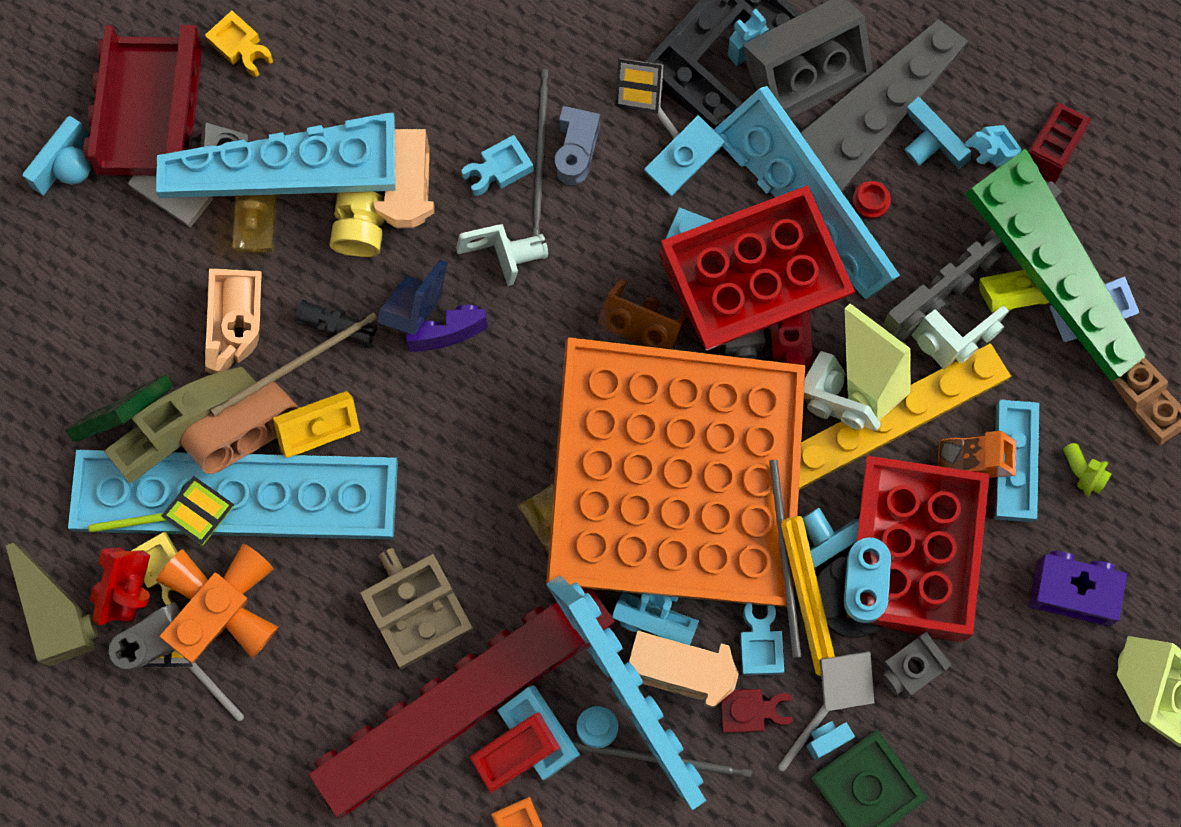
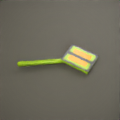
(194, 511)

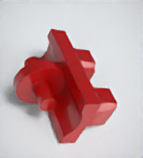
(121, 585)

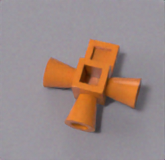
(216, 604)

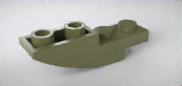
(166, 420)

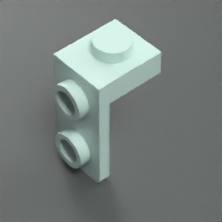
(946, 345)

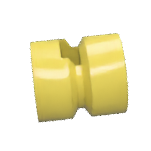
(357, 224)

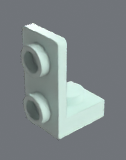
(821, 392)

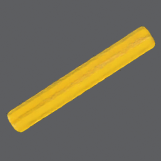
(807, 590)

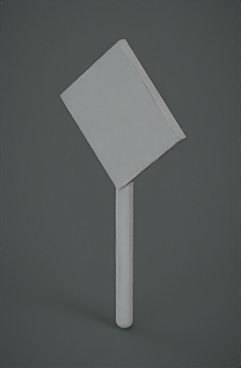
(845, 684)

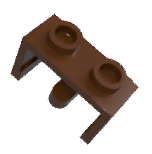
(640, 323)

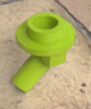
(1092, 476)

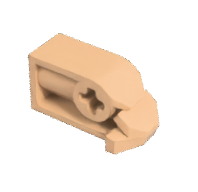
(409, 203)
(231, 304)
(684, 668)

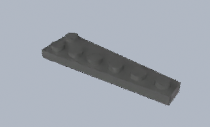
(872, 111)
(906, 316)

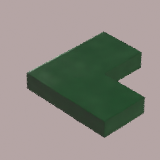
(120, 411)

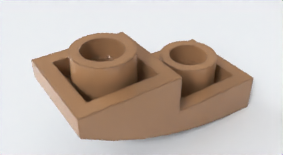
(1147, 397)

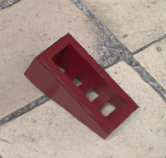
(1048, 162)

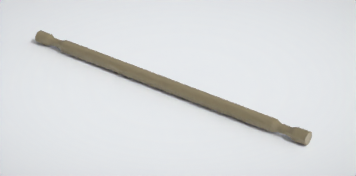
(293, 364)

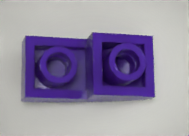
(460, 325)

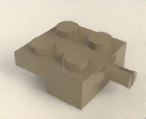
(415, 609)

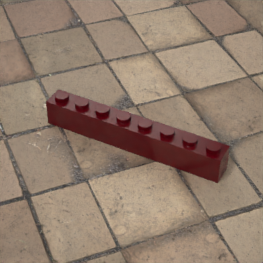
(449, 707)

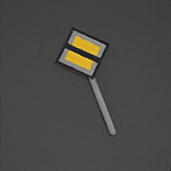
(640, 89)

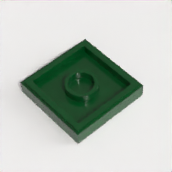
(869, 785)

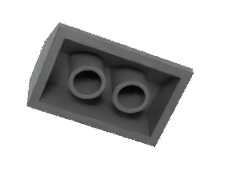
(811, 56)

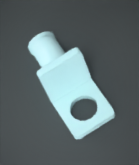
(508, 251)

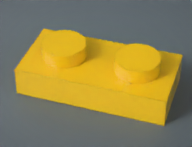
(316, 424)

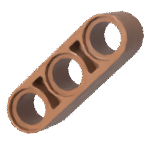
(237, 430)

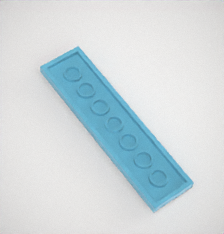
(269, 493)

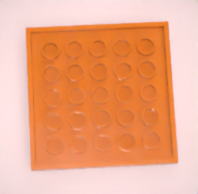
(672, 472)

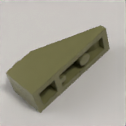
(53, 618)

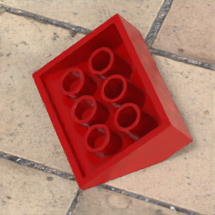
(755, 268)
(935, 539)

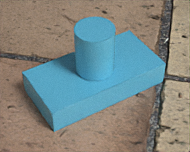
(935, 136)
(826, 541)

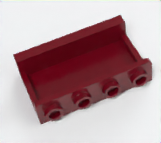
(142, 100)

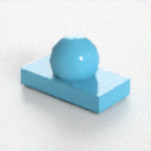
(60, 158)

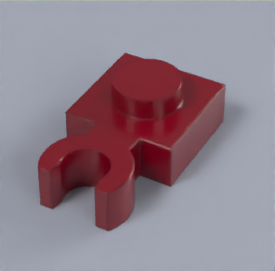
(745, 711)

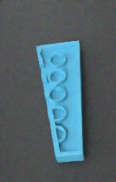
(778, 155)
(321, 160)
(665, 746)

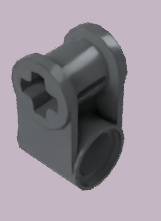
(147, 636)

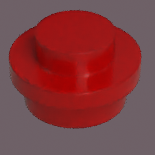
(871, 200)

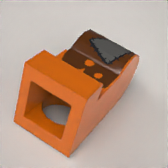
(980, 454)

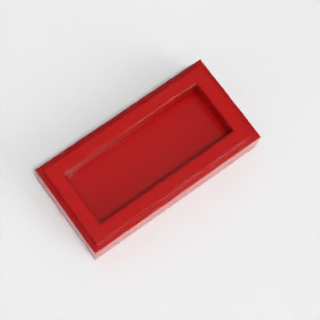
(514, 752)

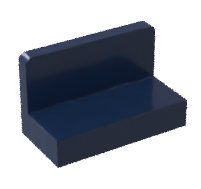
(413, 301)

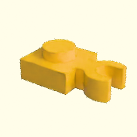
(236, 41)

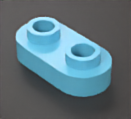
(867, 578)

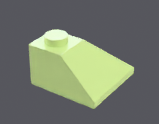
(875, 364)
(1153, 683)

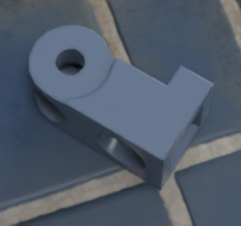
(575, 157)

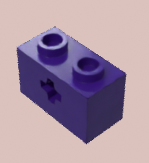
(1055, 594)

